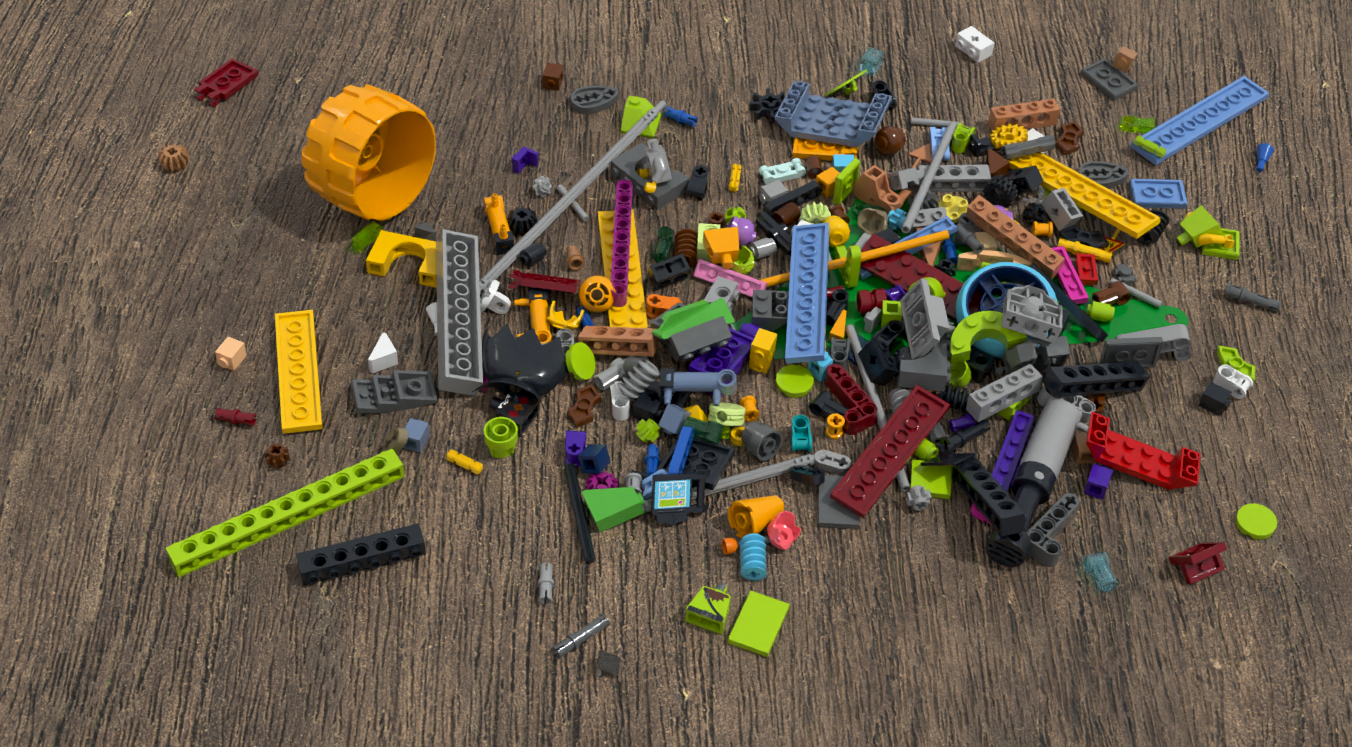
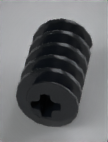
(1155, 233)
(955, 396)

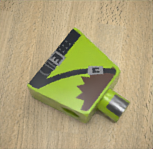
(709, 608)

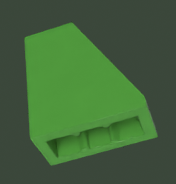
(613, 505)

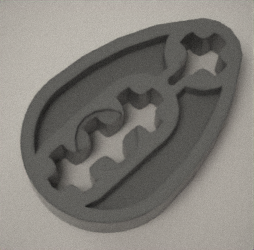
(597, 99)
(1104, 173)

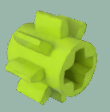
(734, 212)
(647, 430)

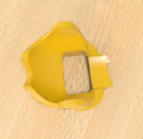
(557, 320)

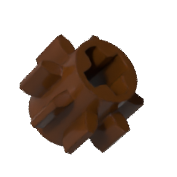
(277, 455)

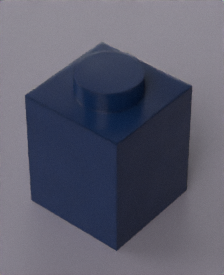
(594, 459)

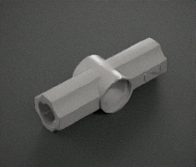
(613, 373)

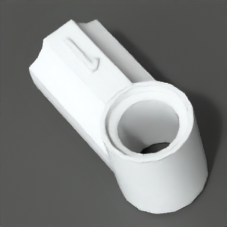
(620, 403)

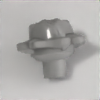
(542, 186)

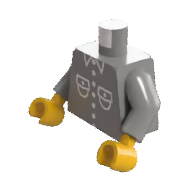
(656, 165)

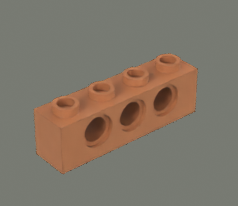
(1028, 114)
(620, 340)

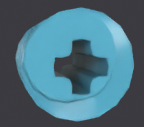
(753, 557)

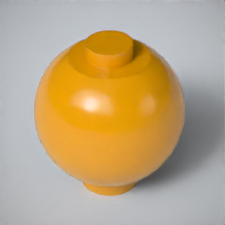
(596, 294)

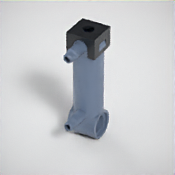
(697, 382)

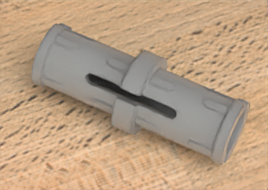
(545, 583)

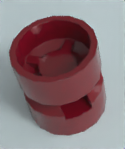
(869, 300)

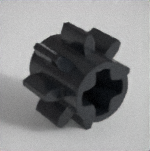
(1033, 213)
(947, 267)

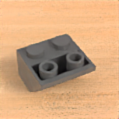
(769, 309)

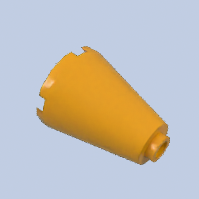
(753, 514)

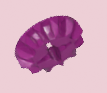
(610, 481)

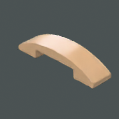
(970, 260)

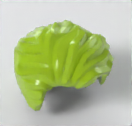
(745, 261)
(960, 374)

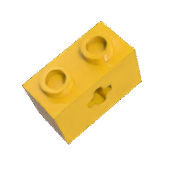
(762, 351)

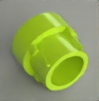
(501, 436)

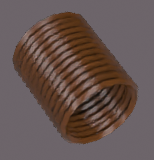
(787, 214)

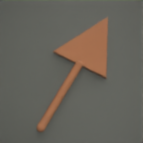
(922, 153)

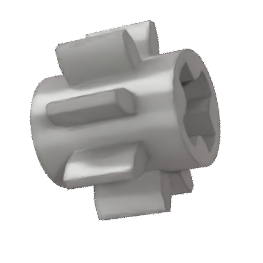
(918, 498)

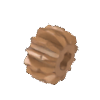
(173, 157)

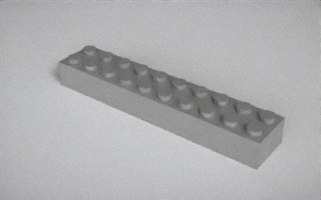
(458, 313)

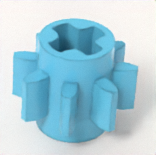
(896, 219)

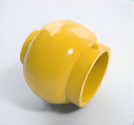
(839, 231)

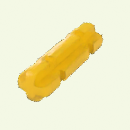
(735, 177)
(464, 461)

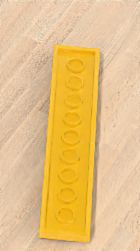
(1090, 195)
(634, 312)

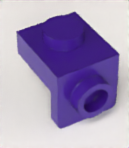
(524, 157)

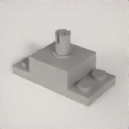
(924, 319)

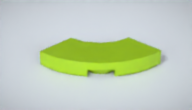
(1230, 357)

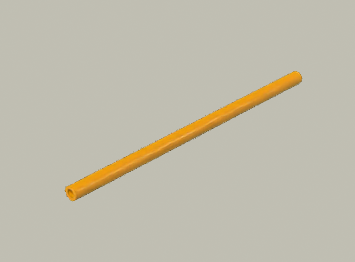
(871, 254)

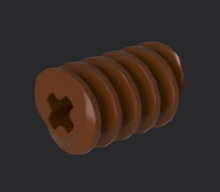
(686, 243)

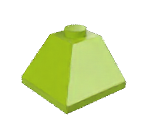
(634, 111)

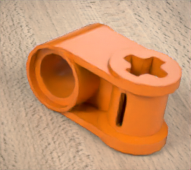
(662, 304)

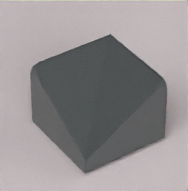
(425, 231)

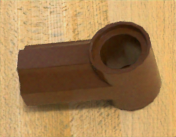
(1115, 293)

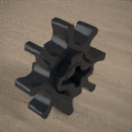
(766, 105)

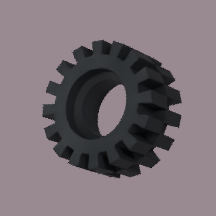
(1003, 185)

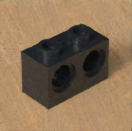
(668, 271)
(979, 364)

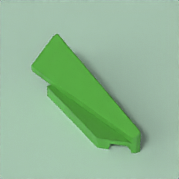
(692, 315)

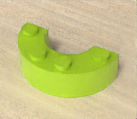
(979, 326)

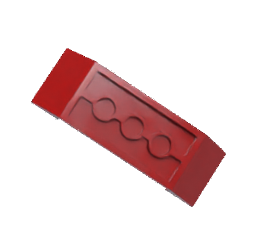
(1141, 459)

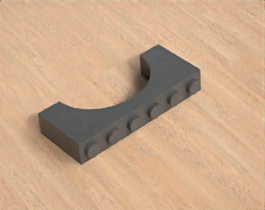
(929, 371)

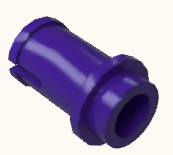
(961, 423)

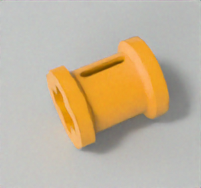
(1042, 229)
(751, 412)
(838, 426)

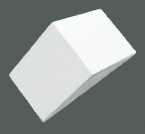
(383, 355)

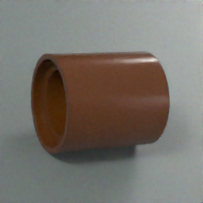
(813, 166)

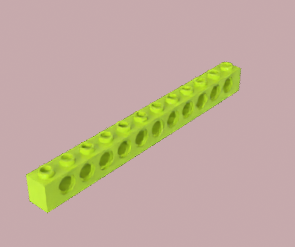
(284, 512)

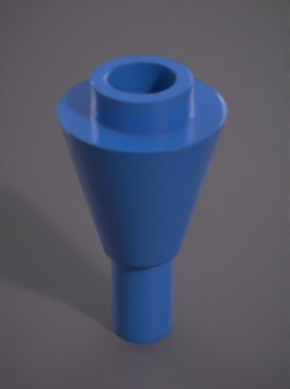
(1264, 152)

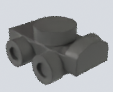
(1125, 274)

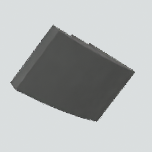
(393, 392)

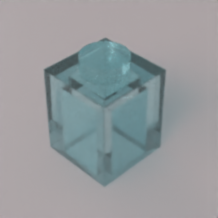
(872, 61)

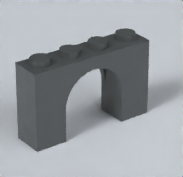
(628, 163)

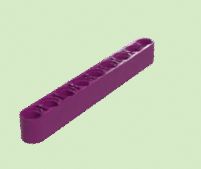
(621, 242)

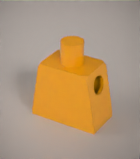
(722, 245)

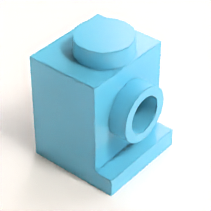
(821, 374)

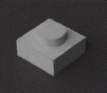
(872, 319)

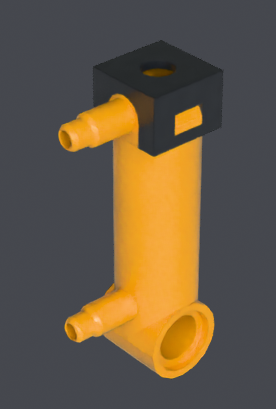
(498, 222)
(538, 313)

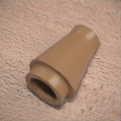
(574, 259)

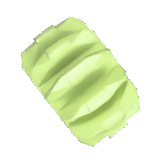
(815, 213)

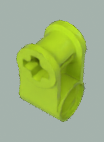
(961, 138)

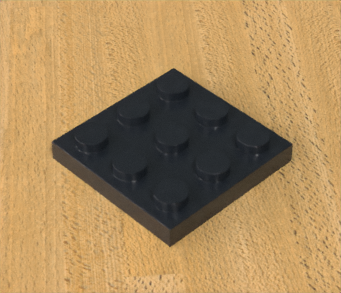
(704, 457)

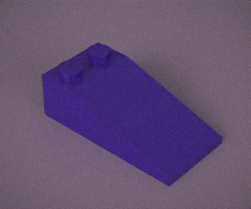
(729, 357)

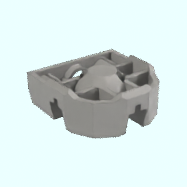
(1032, 314)

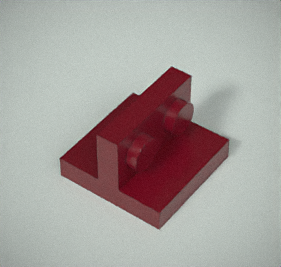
(1199, 560)

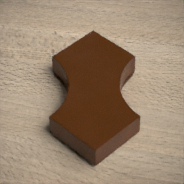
(1068, 141)
(581, 412)

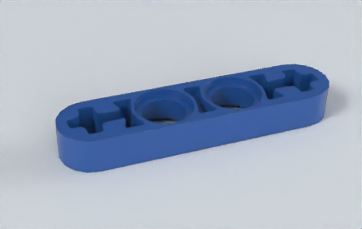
(681, 450)

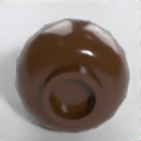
(890, 140)

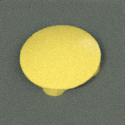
(954, 206)

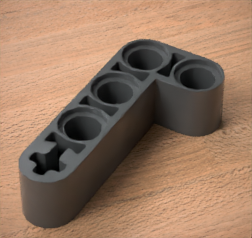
(1043, 532)

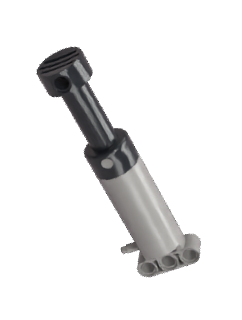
(1040, 468)

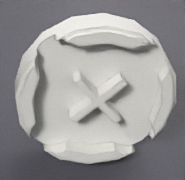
(491, 297)

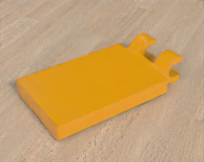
(805, 148)

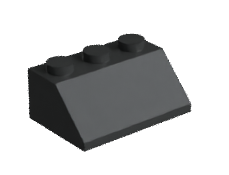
(699, 339)

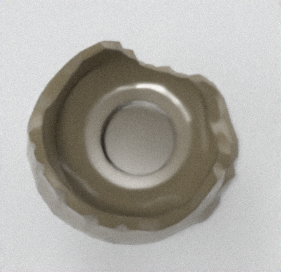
(872, 221)

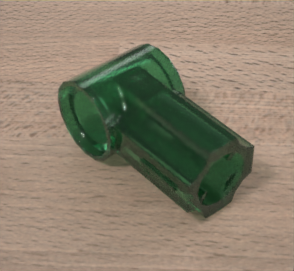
(663, 244)
(707, 431)

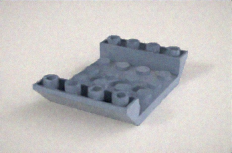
(830, 118)

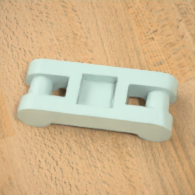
(782, 171)

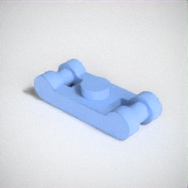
(935, 138)

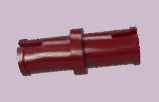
(235, 416)

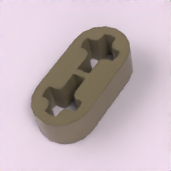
(396, 439)

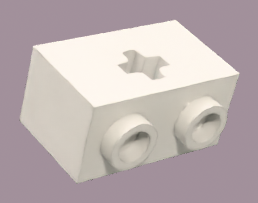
(974, 44)

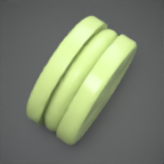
(727, 414)

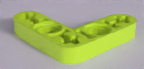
(850, 272)

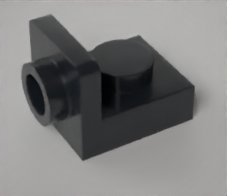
(979, 146)

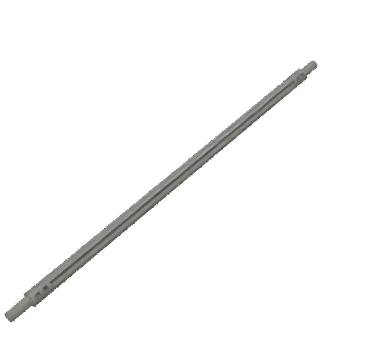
(570, 196)

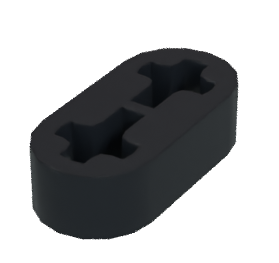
(807, 474)

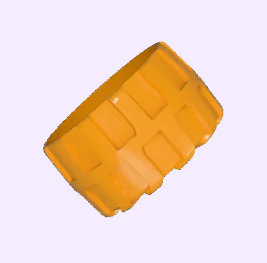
(369, 152)

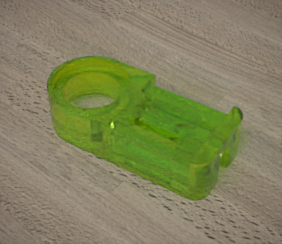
(1139, 125)
(366, 236)

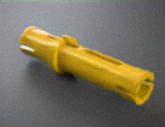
(1076, 247)

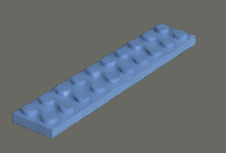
(1203, 118)
(807, 294)

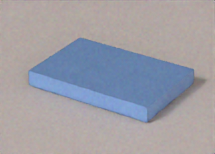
(1158, 193)

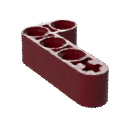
(861, 408)

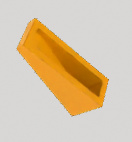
(839, 327)

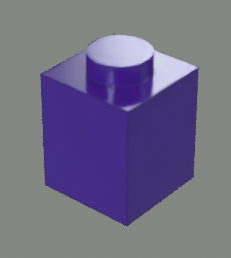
(1098, 481)

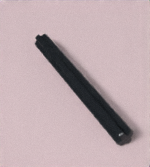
(579, 513)

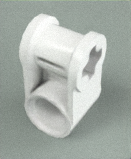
(1232, 381)

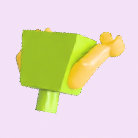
(1202, 229)

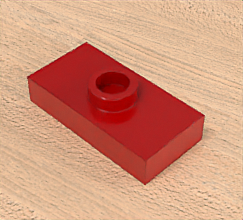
(1086, 269)

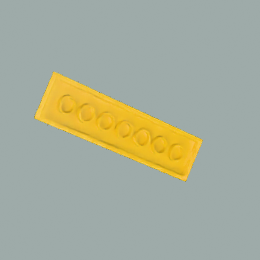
(298, 372)

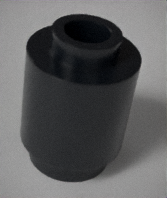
(532, 254)

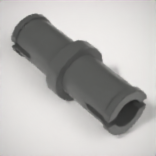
(969, 239)

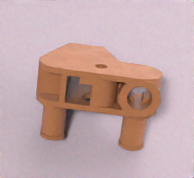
(874, 190)

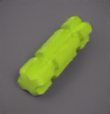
(1149, 146)

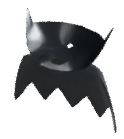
(539, 365)

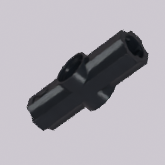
(776, 231)

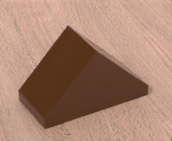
(996, 163)

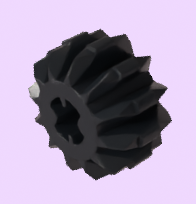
(521, 220)

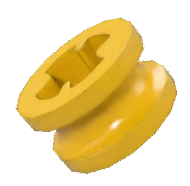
(736, 440)

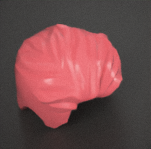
(782, 530)

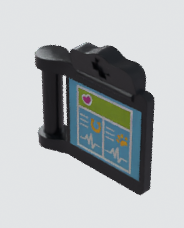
(673, 496)

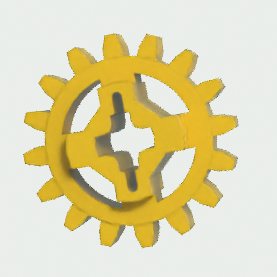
(1008, 135)

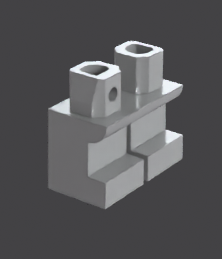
(903, 178)

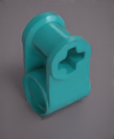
(800, 434)

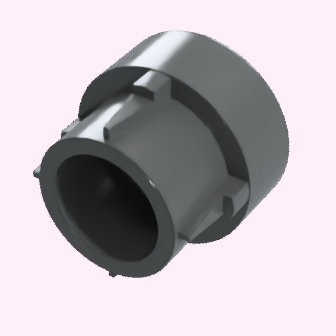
(761, 440)

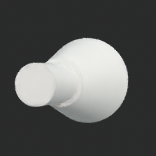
(432, 312)

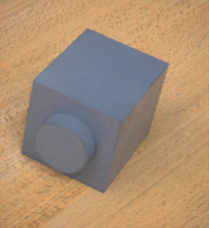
(673, 419)
(417, 435)

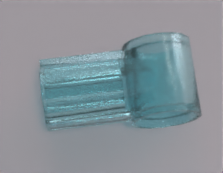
(1099, 566)

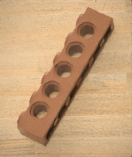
(1014, 236)

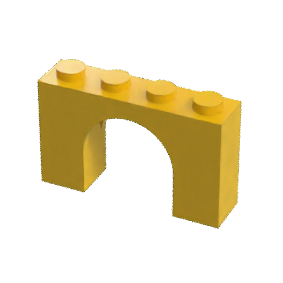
(393, 245)

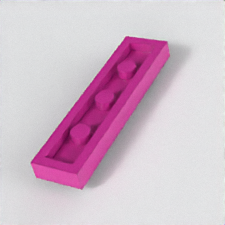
(1069, 279)

